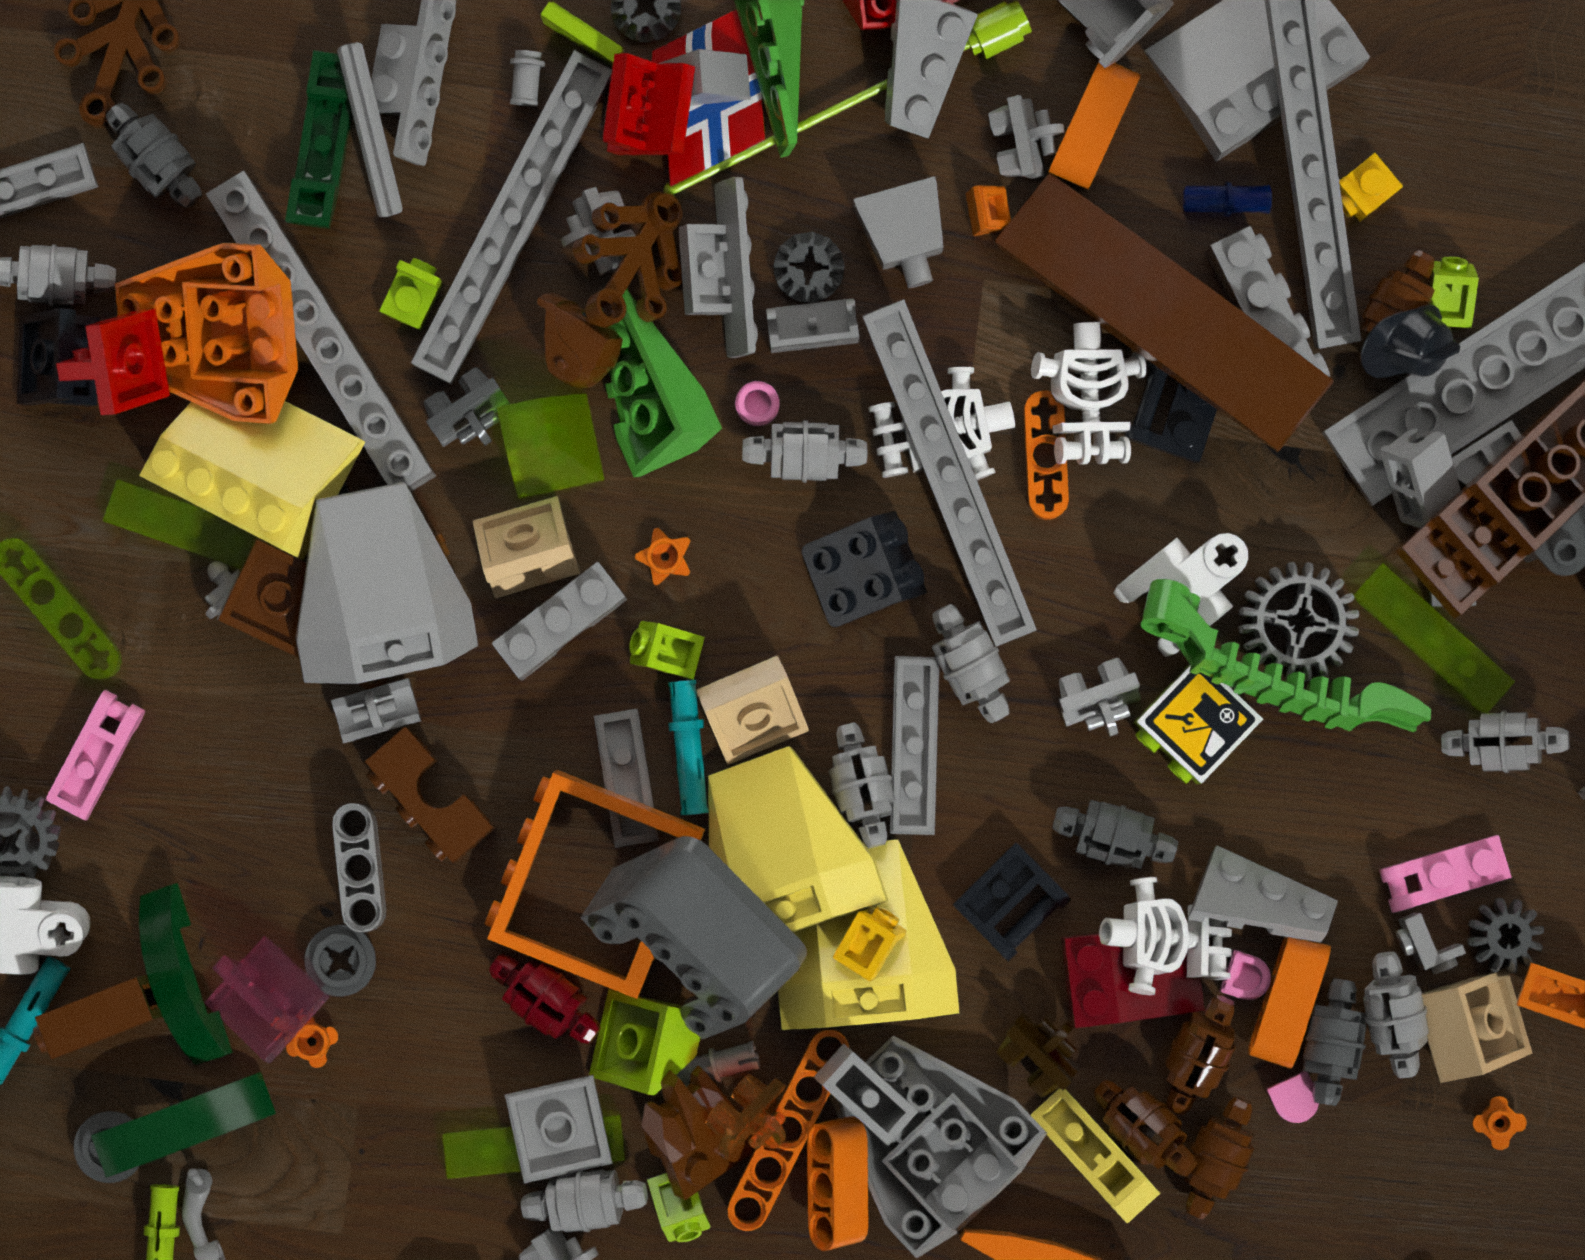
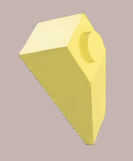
(1095, 1155)

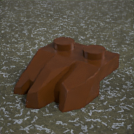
(681, 1137)

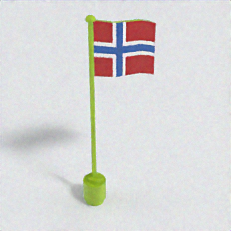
(735, 130)

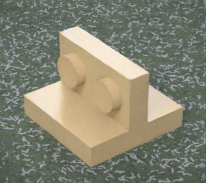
(525, 547)
(752, 710)

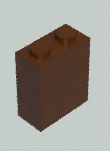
(96, 1017)

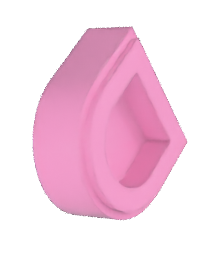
(1248, 976)
(1294, 1098)

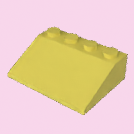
(255, 472)

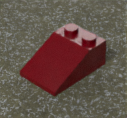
(1100, 985)

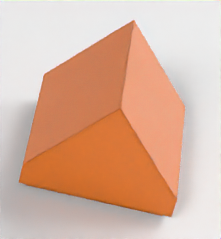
(987, 209)

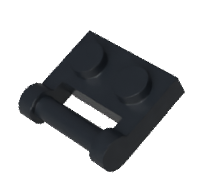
(1185, 425)
(1001, 890)

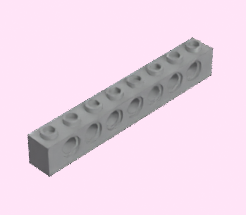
(326, 339)

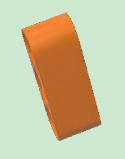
(1094, 124)
(1289, 1001)
(837, 1183)

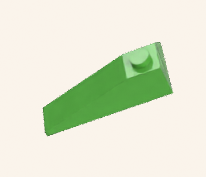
(774, 45)
(656, 398)

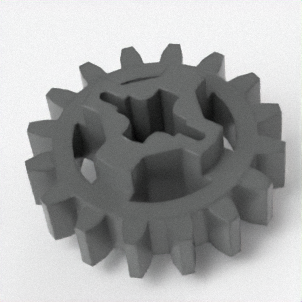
(22, 850)

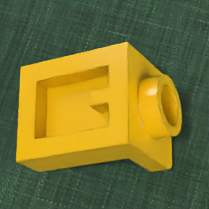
(1367, 188)
(869, 941)

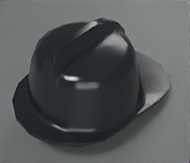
(1408, 343)

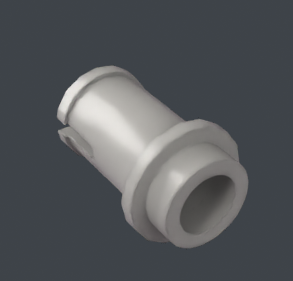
(526, 77)

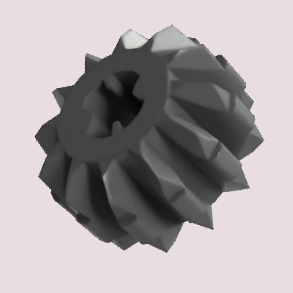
(1520, 936)

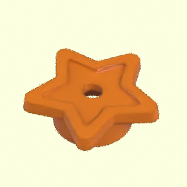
(663, 544)

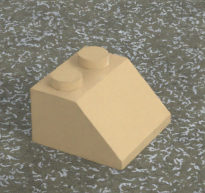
(1475, 1026)

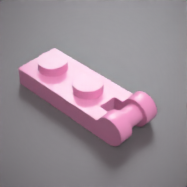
(94, 756)
(1447, 873)

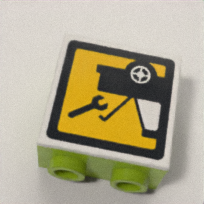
(1195, 725)

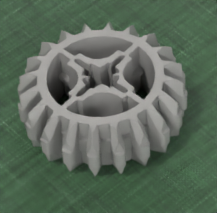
(1303, 600)

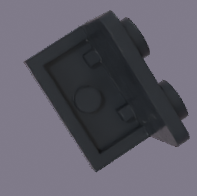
(863, 568)

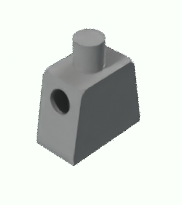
(903, 227)

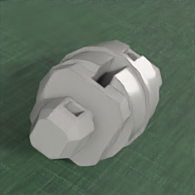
(55, 275)
(804, 451)
(971, 663)
(1505, 756)
(875, 782)
(1396, 1014)
(584, 1200)

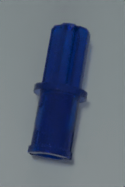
(1227, 199)

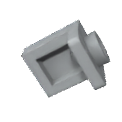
(1416, 940)

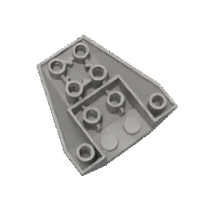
(378, 592)
(951, 1153)

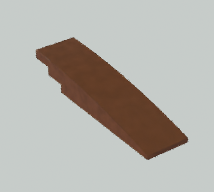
(1163, 312)
(1504, 509)

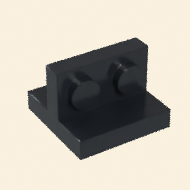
(43, 342)

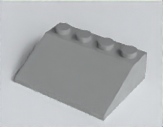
(1226, 73)

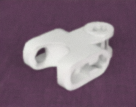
(1194, 571)
(32, 928)

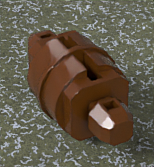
(1400, 291)
(1211, 1059)
(1153, 1119)
(1222, 1157)

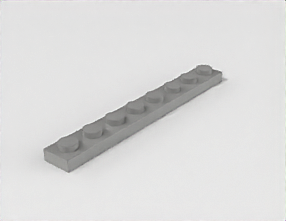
(1313, 172)
(512, 217)
(949, 472)

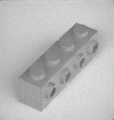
(1255, 290)

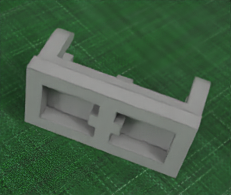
(812, 325)
(1420, 475)

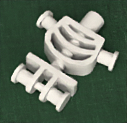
(1088, 351)
(984, 420)
(1158, 938)

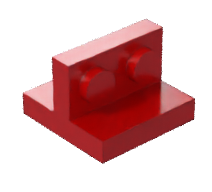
(647, 106)
(123, 361)

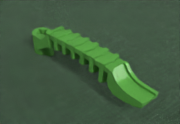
(1174, 616)

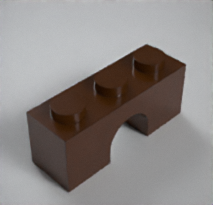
(400, 768)

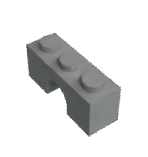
(559, 620)

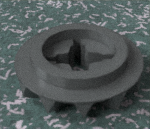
(645, 27)
(822, 282)
(319, 960)
(85, 1150)

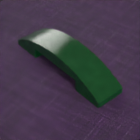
(322, 145)
(173, 978)
(183, 1124)

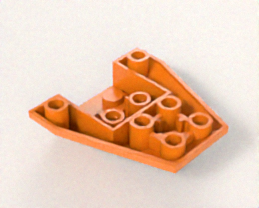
(222, 328)

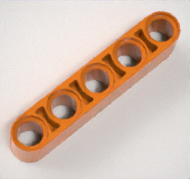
(787, 1153)

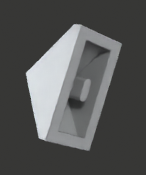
(717, 76)

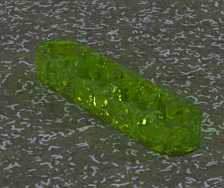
(61, 605)

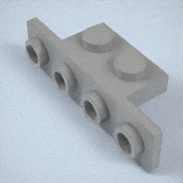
(410, 76)
(718, 268)

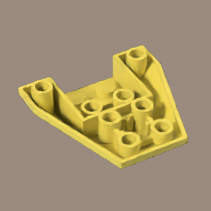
(790, 841)
(911, 984)

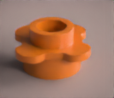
(314, 1054)
(1512, 1122)

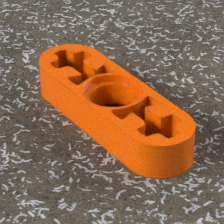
(1034, 489)

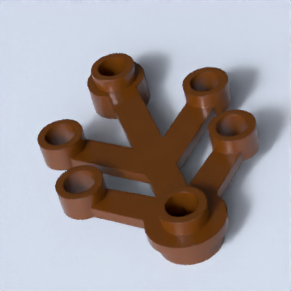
(120, 36)
(659, 217)

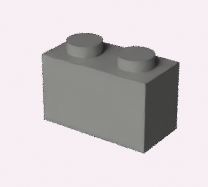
(865, 1094)

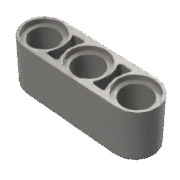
(345, 849)

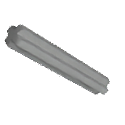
(369, 129)

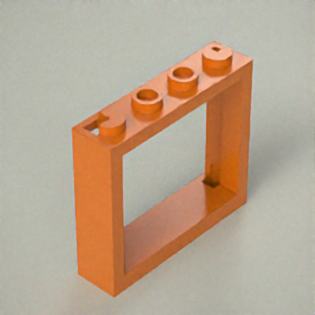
(517, 873)

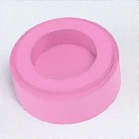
(757, 403)

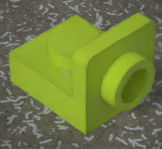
(1455, 290)
(412, 293)
(666, 649)
(678, 1218)

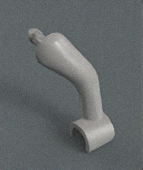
(196, 1192)

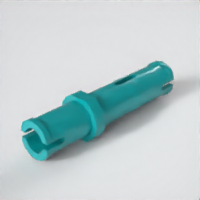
(688, 747)
(20, 1026)

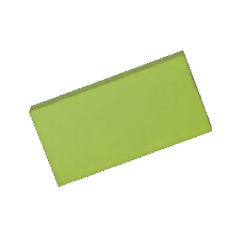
(580, 33)

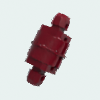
(544, 998)

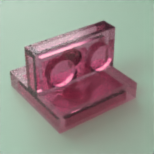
(265, 998)

